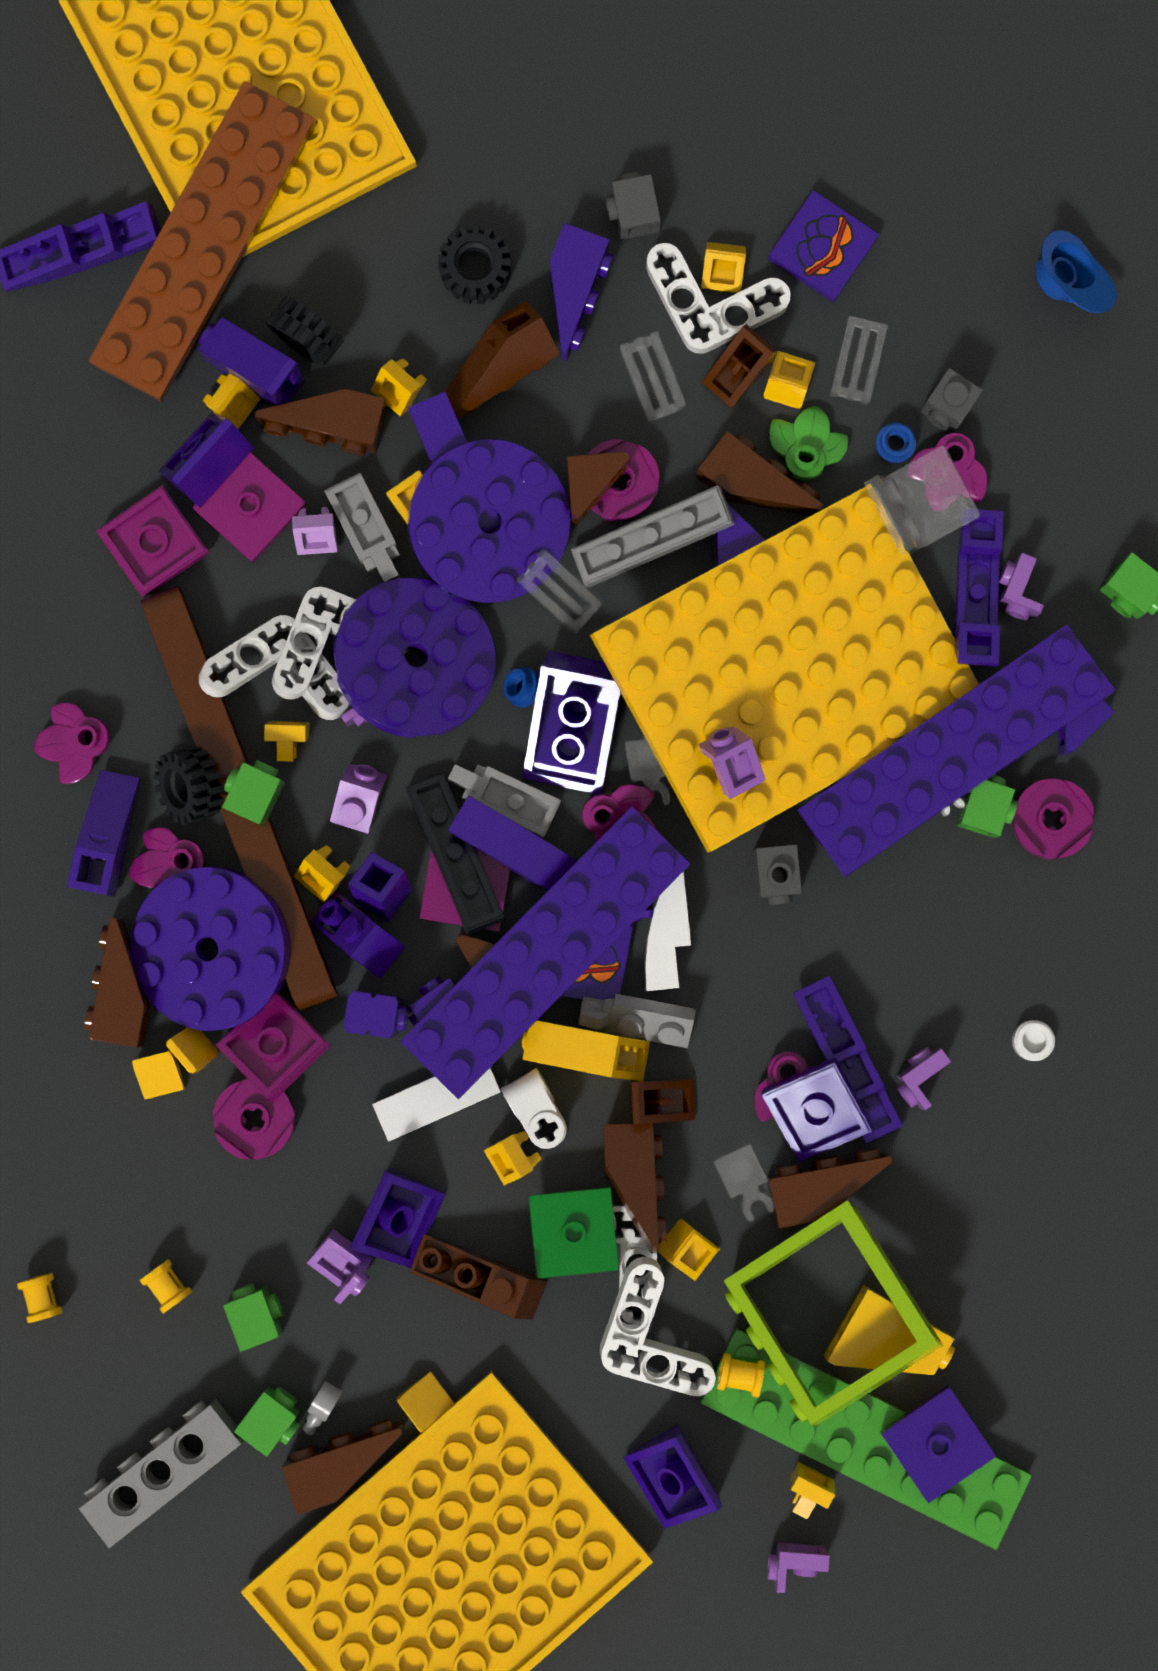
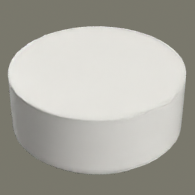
(1033, 1040)

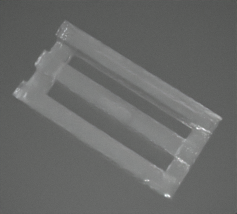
(641, 345)
(851, 393)
(535, 570)

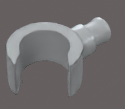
(321, 1407)

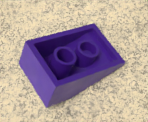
(572, 723)

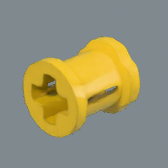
(166, 1286)
(39, 1297)
(741, 1375)

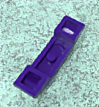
(978, 590)

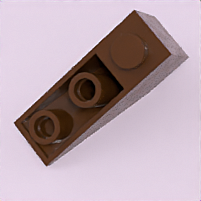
(506, 353)
(333, 417)
(754, 481)
(120, 1003)
(630, 1168)
(815, 1191)
(478, 1278)
(327, 1473)

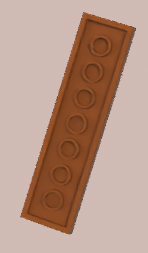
(202, 241)

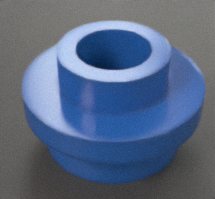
(899, 431)
(521, 686)

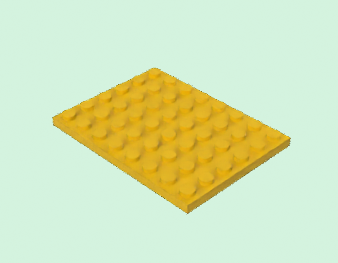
(183, 62)
(800, 643)
(453, 1553)

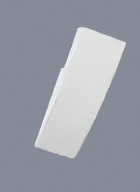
(666, 931)

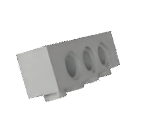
(116, 1519)

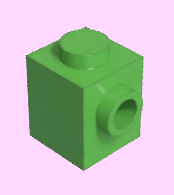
(1132, 588)
(253, 791)
(988, 808)
(253, 1316)
(270, 1420)

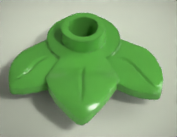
(810, 438)

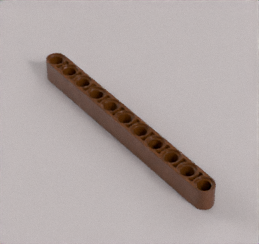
(255, 845)

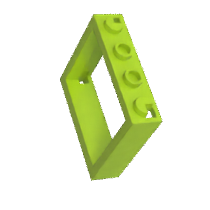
(763, 1337)

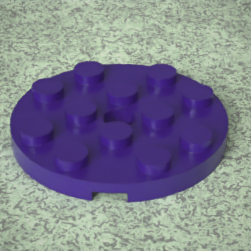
(448, 508)
(405, 697)
(249, 941)

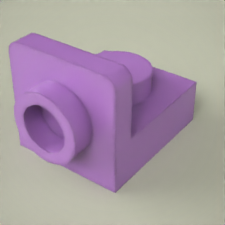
(733, 760)
(802, 1558)

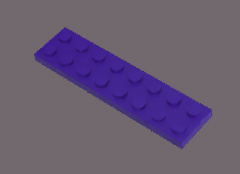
(956, 751)
(545, 953)

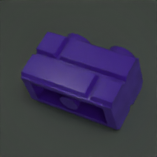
(375, 1014)

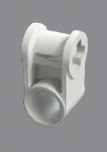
(531, 1102)

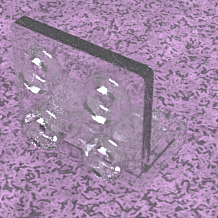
(923, 501)

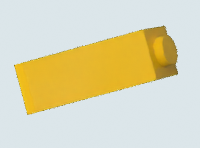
(586, 1050)
(877, 1333)

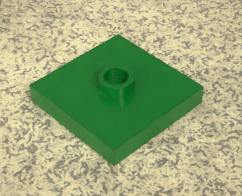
(573, 1232)

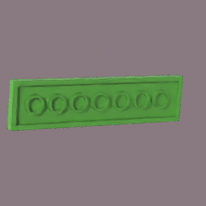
(854, 1446)

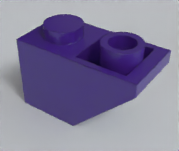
(357, 934)

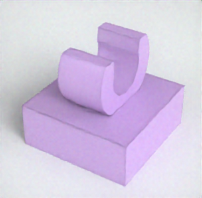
(314, 532)

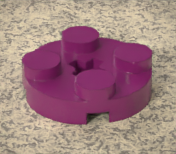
(641, 486)
(1075, 822)
(257, 1142)

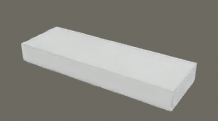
(428, 1103)

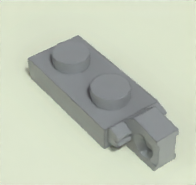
(364, 525)
(508, 797)
(639, 1019)

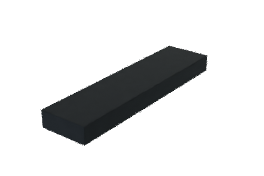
(456, 859)

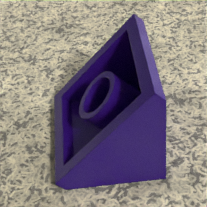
(206, 458)
(398, 1218)
(673, 1478)

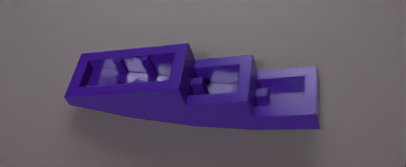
(78, 247)
(440, 432)
(510, 844)
(839, 1038)

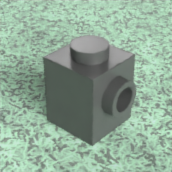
(633, 205)
(951, 401)
(777, 873)

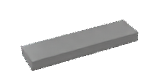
(652, 536)

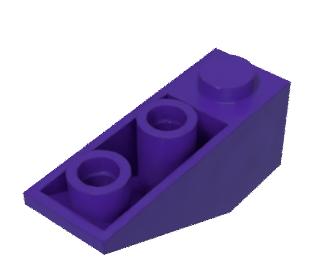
(574, 271)
(104, 834)

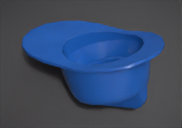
(1073, 275)

